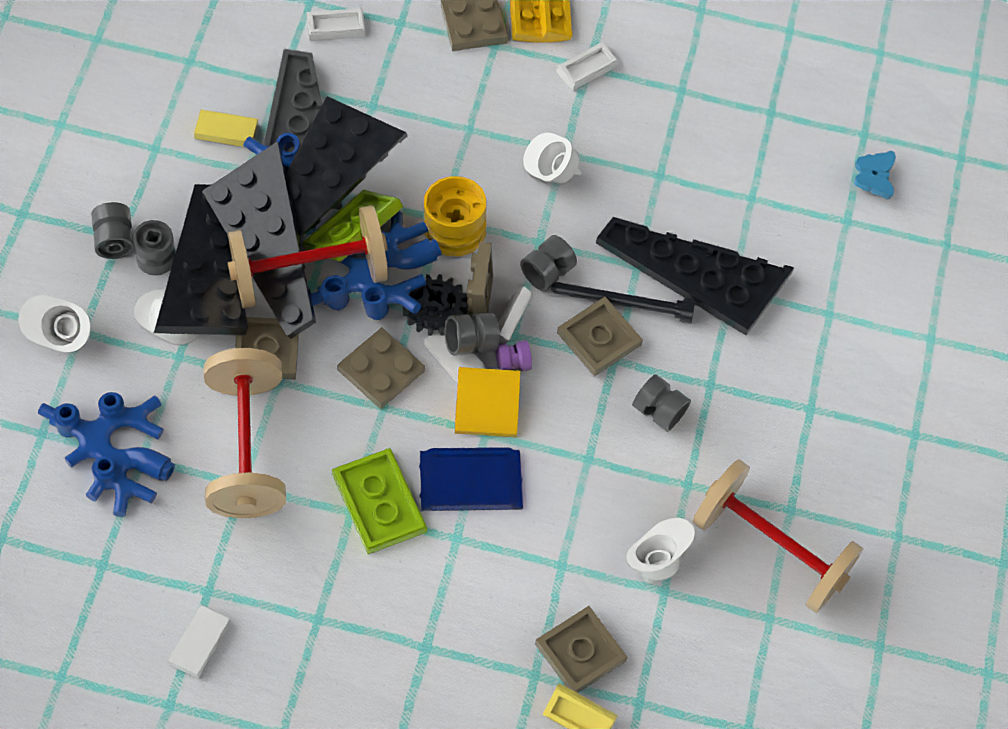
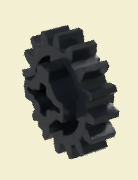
(436, 303)

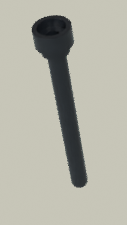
(682, 309)

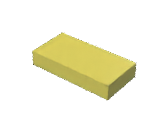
(224, 128)
(577, 711)

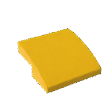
(541, 20)
(487, 402)

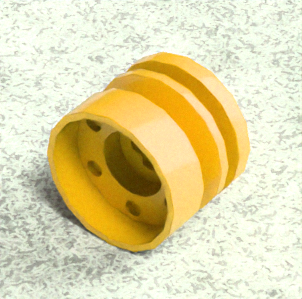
(455, 215)

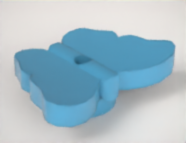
(875, 173)

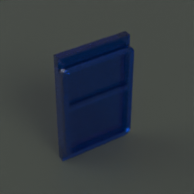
(470, 479)

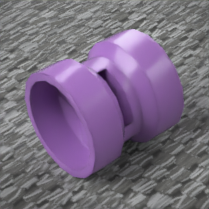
(514, 356)

